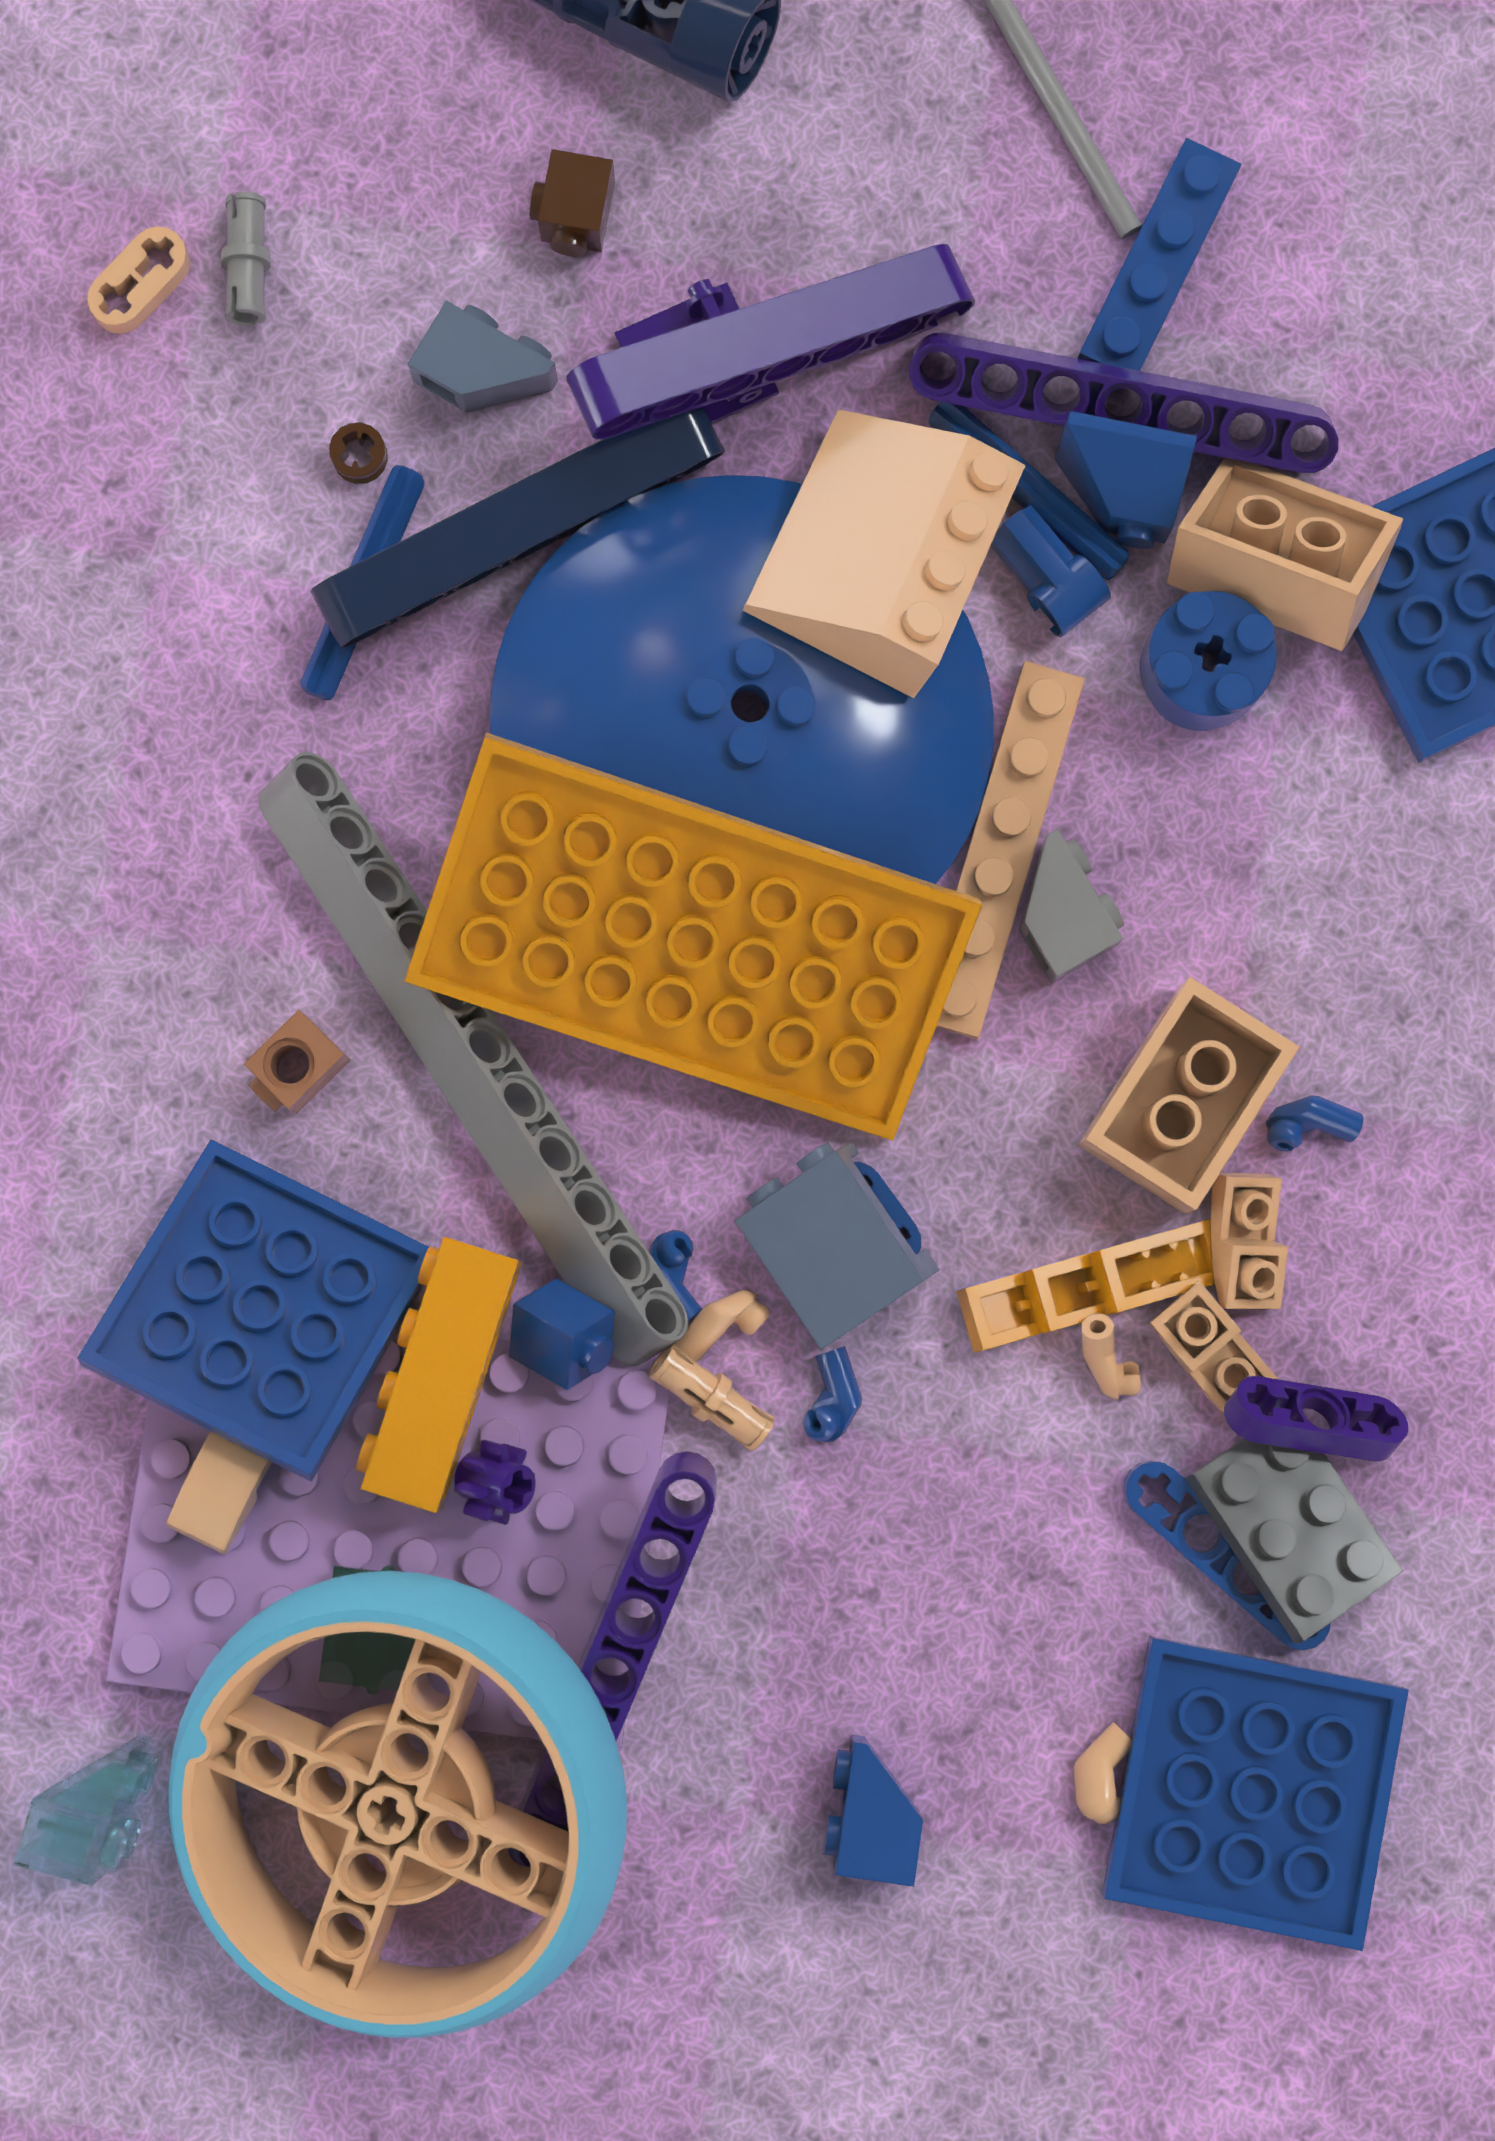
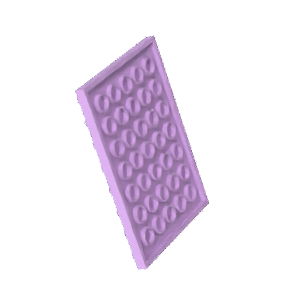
(553, 1561)

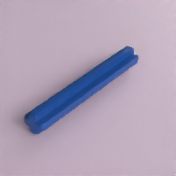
(1062, 515)
(383, 530)

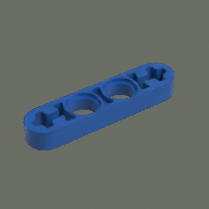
(1214, 1563)

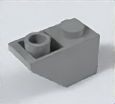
(1063, 914)

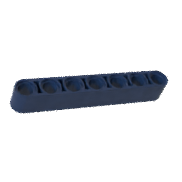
(511, 525)

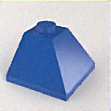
(1126, 475)

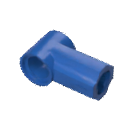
(1056, 581)

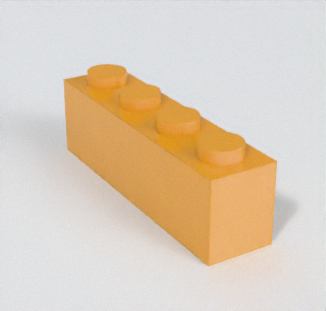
(440, 1374)

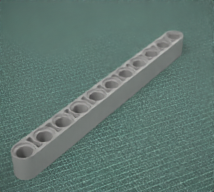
(472, 1061)

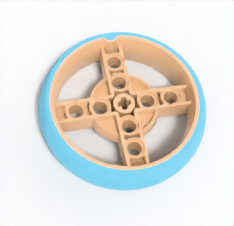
(333, 1966)

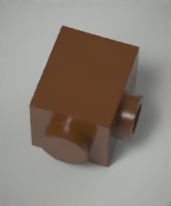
(574, 202)

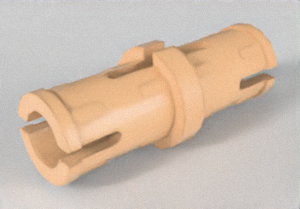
(711, 1397)

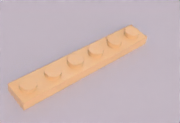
(1009, 832)

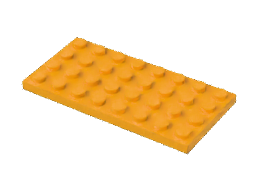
(690, 938)

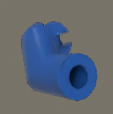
(1307, 1114)

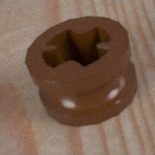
(377, 453)

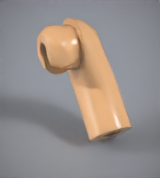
(718, 1317)
(1099, 1354)
(1095, 1776)

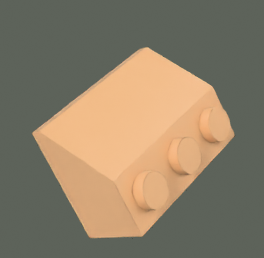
(1285, 549)

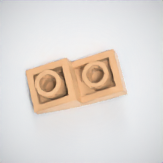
(1243, 1245)
(1208, 1344)
(218, 1493)

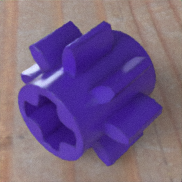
(494, 1482)

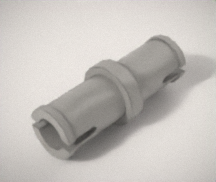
(245, 258)

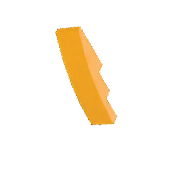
(1087, 1285)

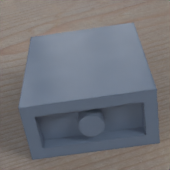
(831, 1244)

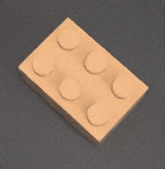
(1188, 1096)

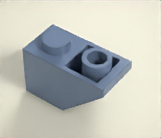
(478, 365)

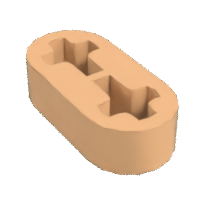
(128, 269)

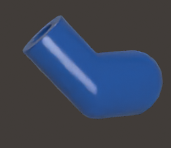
(671, 1254)
(837, 1402)

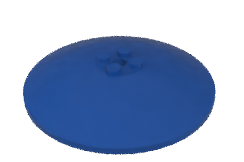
(643, 642)

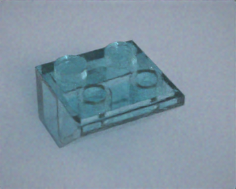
(85, 1819)

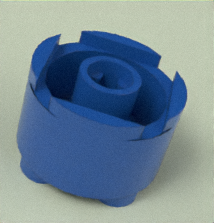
(1242, 656)

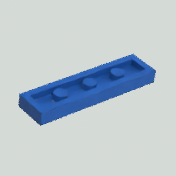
(1160, 257)

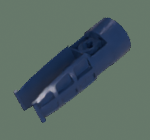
(700, 41)

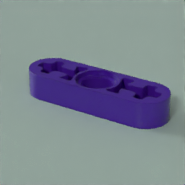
(1273, 1414)

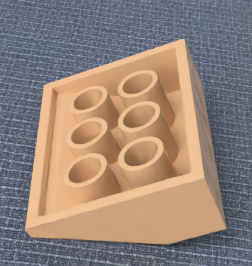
(885, 545)

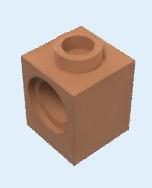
(324, 1064)

